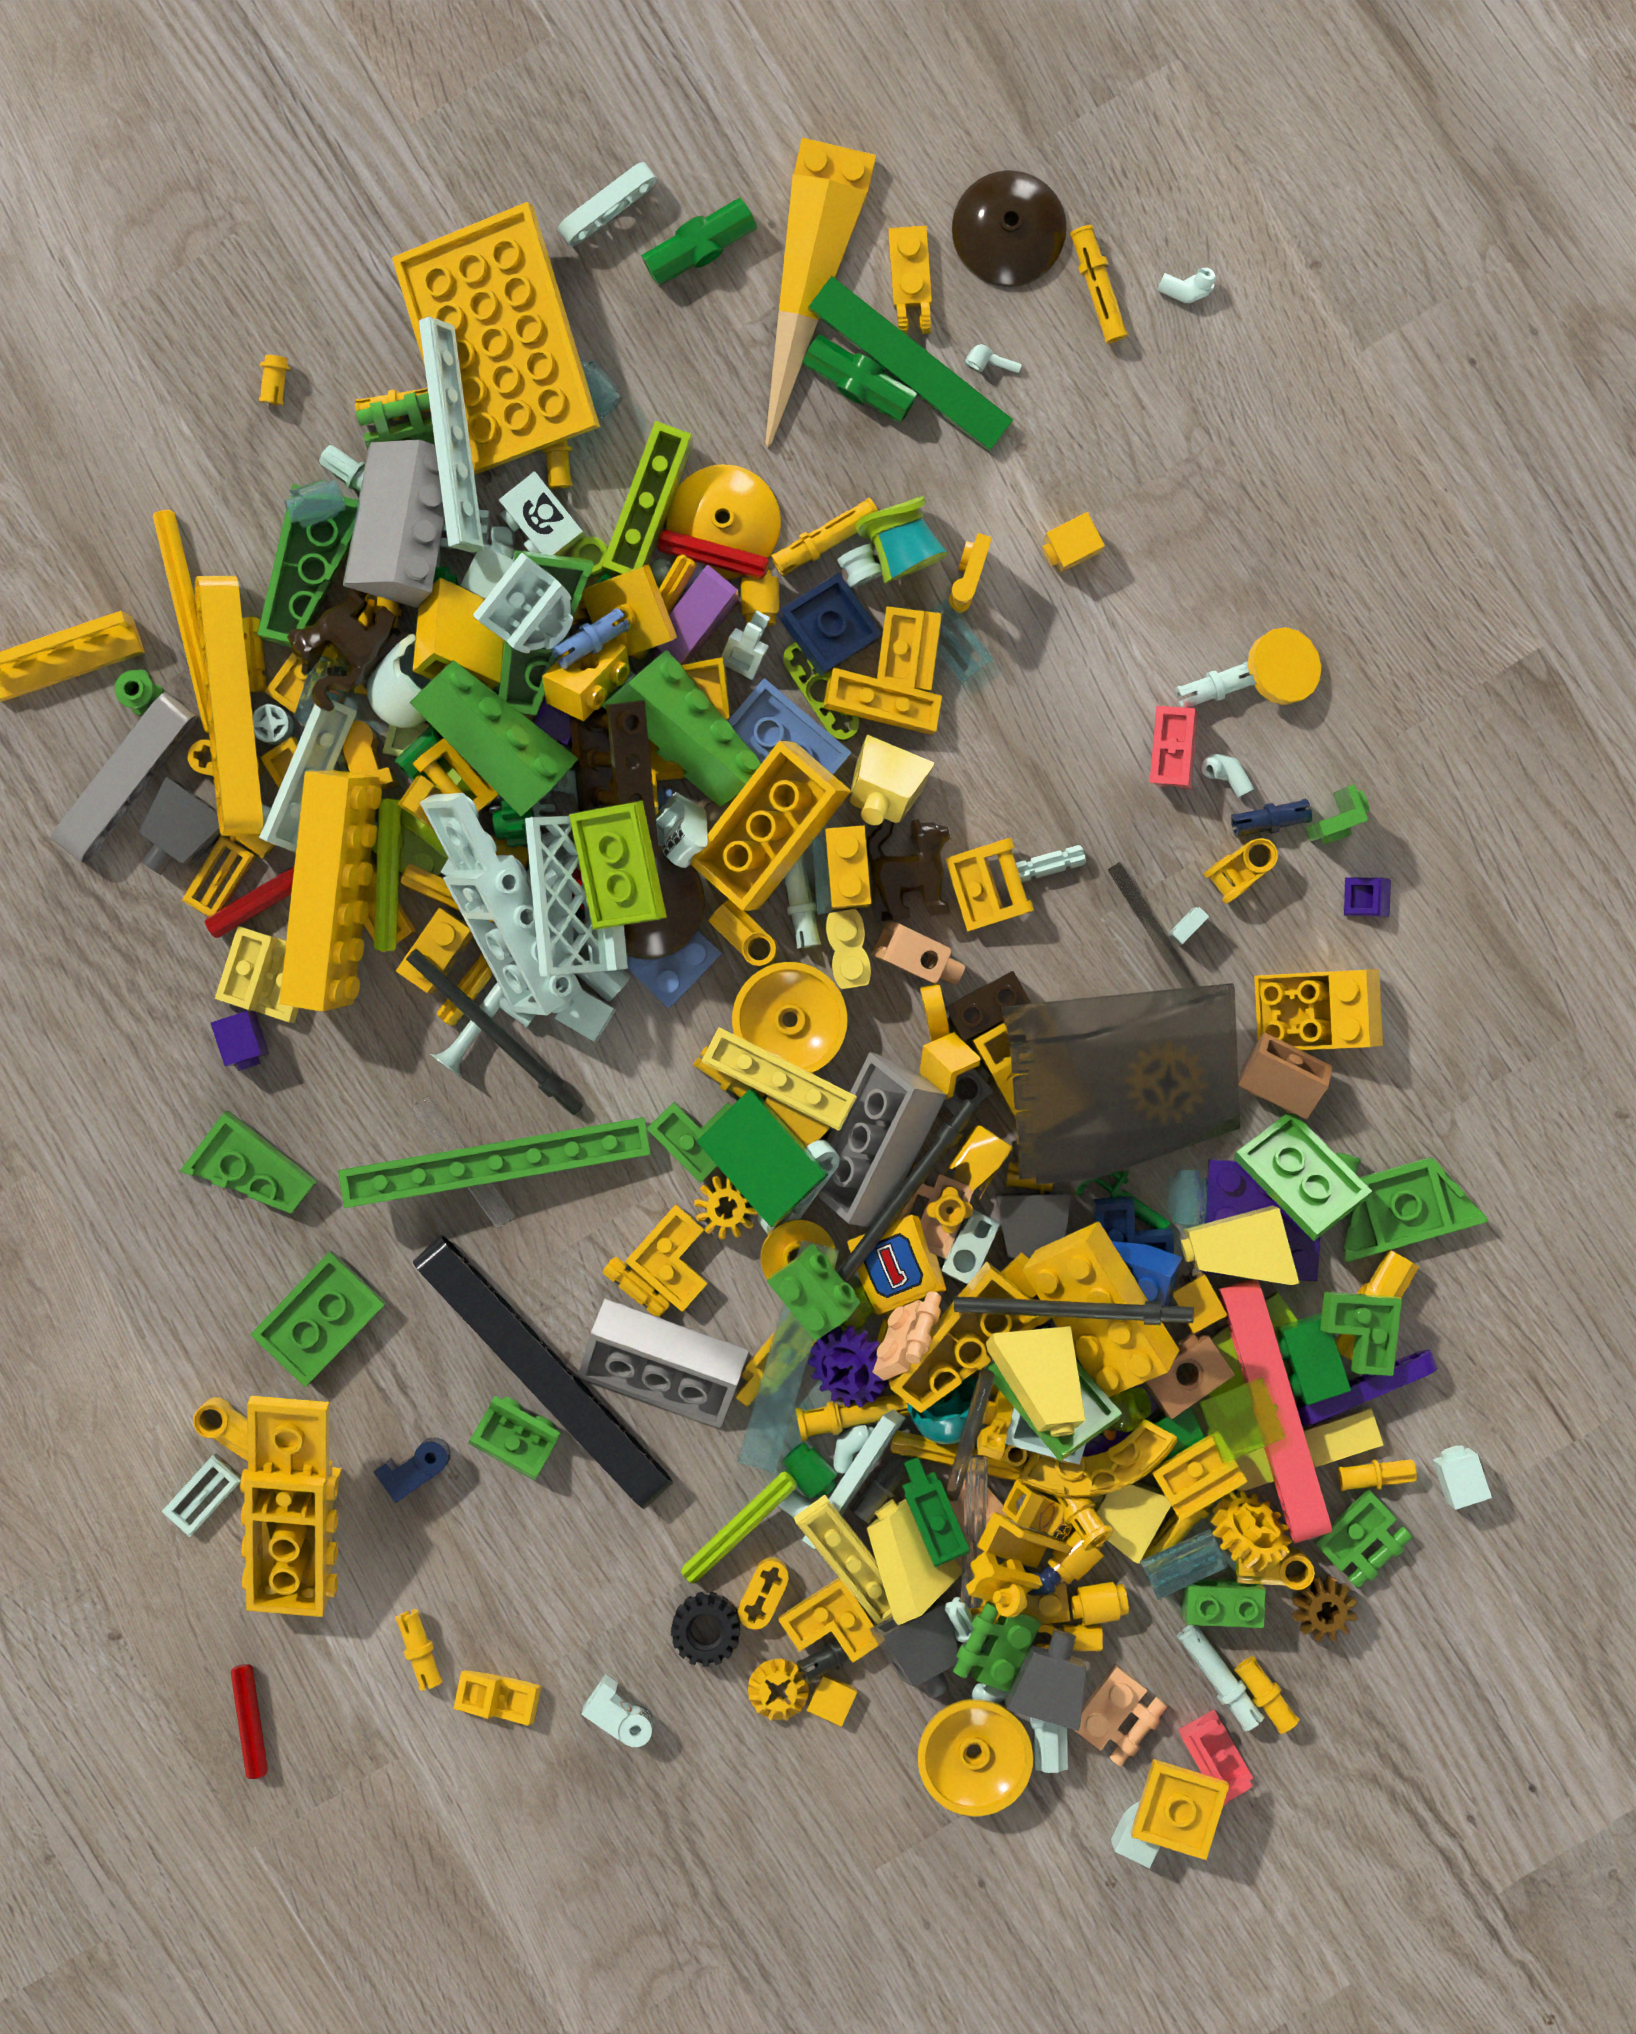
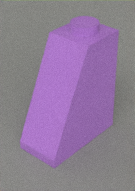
(699, 614)

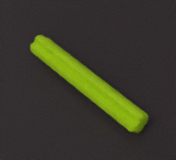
(387, 875)
(738, 1527)

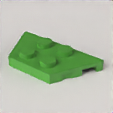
(1406, 1208)

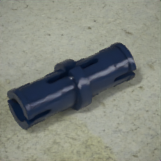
(1271, 818)

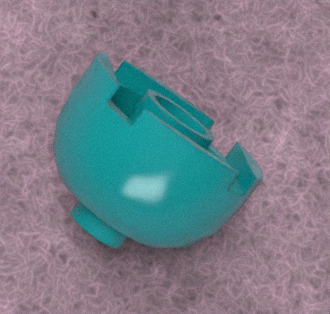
(946, 1418)

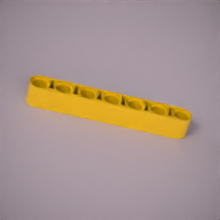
(228, 705)

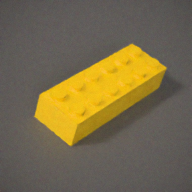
(330, 889)

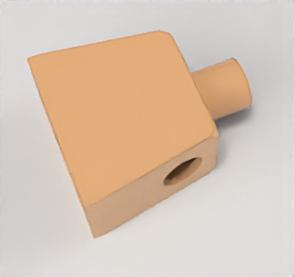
(904, 950)

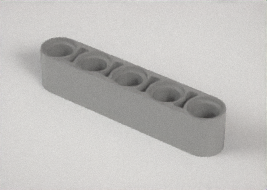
(124, 777)

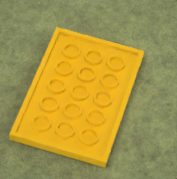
(510, 333)

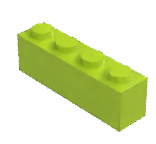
(648, 499)

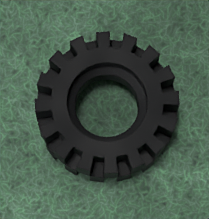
(689, 1645)

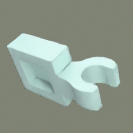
(744, 650)

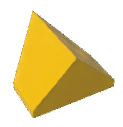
(712, 680)

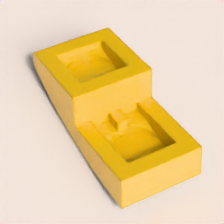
(497, 1696)

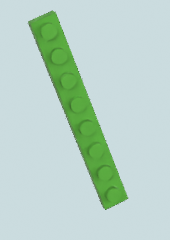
(493, 1162)

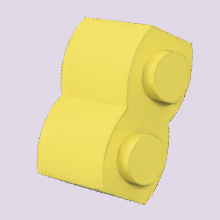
(850, 961)

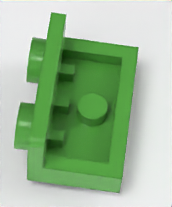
(1352, 809)
(814, 1292)
(515, 1437)

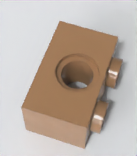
(1208, 1373)

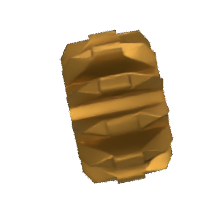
(1337, 1612)

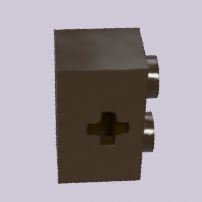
(983, 1006)

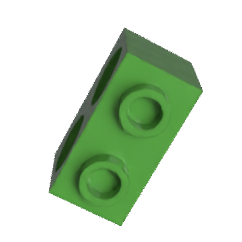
(1223, 1603)

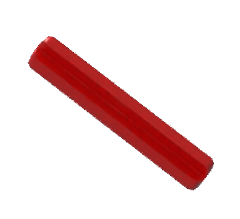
(713, 554)
(250, 904)
(249, 1721)

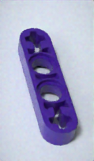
(1370, 1386)

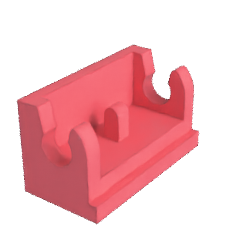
(1174, 746)
(1216, 1753)

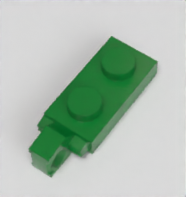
(933, 1515)

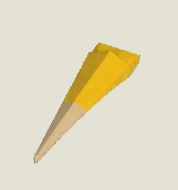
(824, 208)

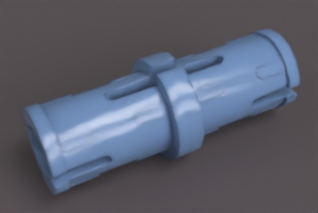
(590, 638)

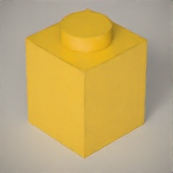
(1072, 543)

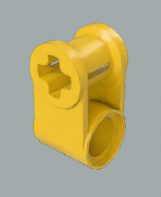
(1240, 869)

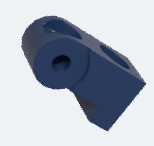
(426, 1463)

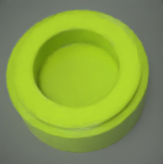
(591, 549)

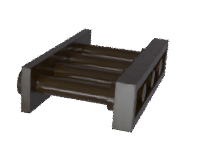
(614, 760)

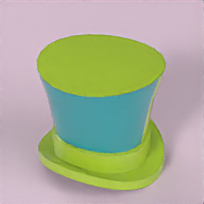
(901, 539)

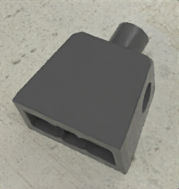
(178, 826)
(1032, 1220)
(920, 1648)
(1050, 1683)

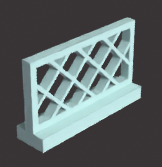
(605, 945)

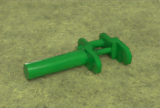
(1141, 1210)

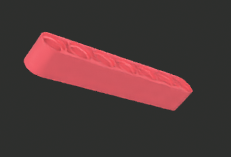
(1289, 1457)

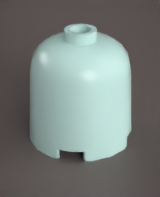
(395, 685)

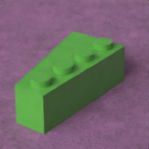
(304, 572)
(522, 672)
(690, 729)
(493, 737)

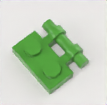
(415, 430)
(1356, 1531)
(1003, 1651)

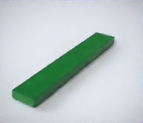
(910, 363)

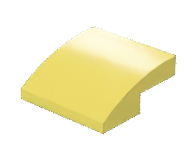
(255, 975)

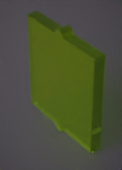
(1242, 1420)

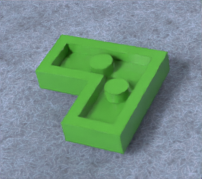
(679, 1136)
(1374, 1324)

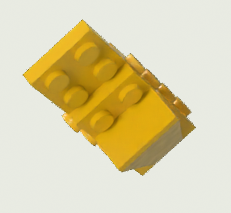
(289, 1508)

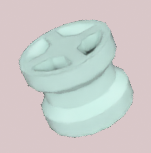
(860, 565)
(265, 724)

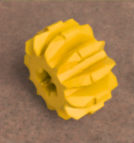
(715, 1201)

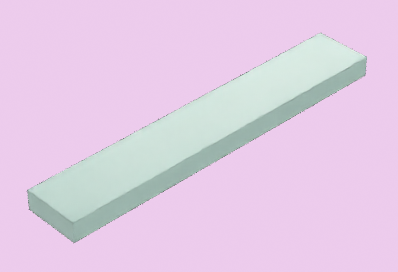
(451, 435)

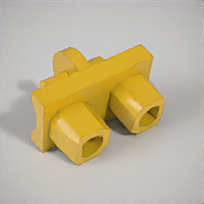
(1002, 1583)

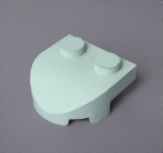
(527, 607)

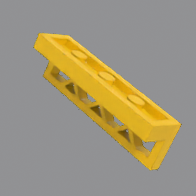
(68, 654)

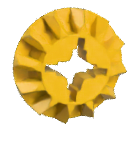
(776, 1672)

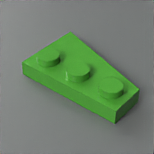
(246, 1162)

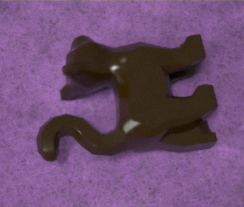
(350, 639)
(907, 873)

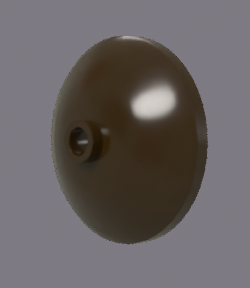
(1003, 252)
(684, 909)

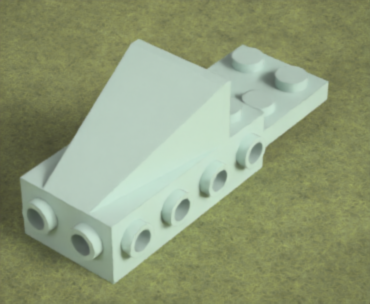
(500, 891)

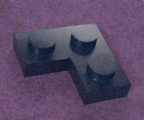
(1118, 1221)

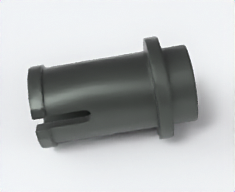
(824, 1660)

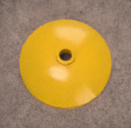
(729, 488)
(799, 990)
(978, 1782)

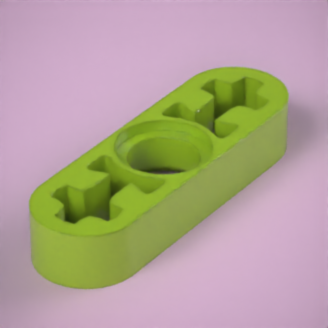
(828, 720)

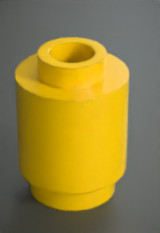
(760, 596)
(1077, 1561)
(1099, 1603)

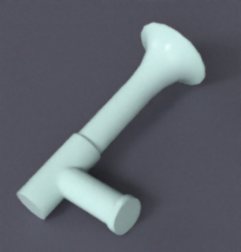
(495, 999)

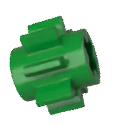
(511, 825)

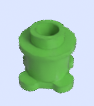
(147, 690)

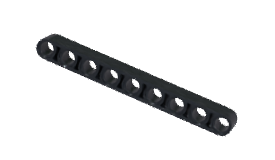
(542, 1372)

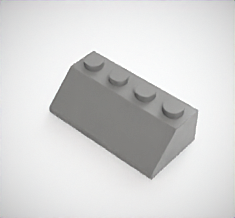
(397, 523)
(879, 1138)
(662, 1363)

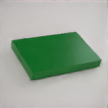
(762, 1158)

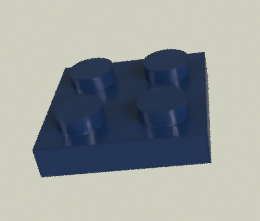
(829, 624)

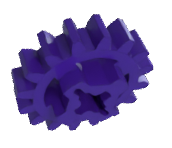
(846, 1366)

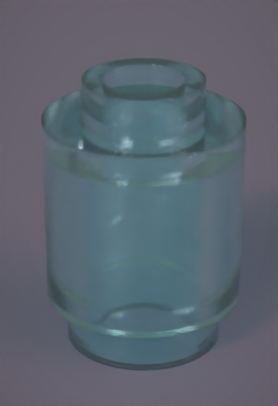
(601, 387)
(315, 502)
(1187, 1197)

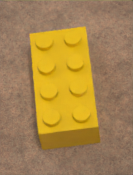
(769, 825)
(1091, 1270)

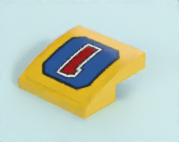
(899, 1267)

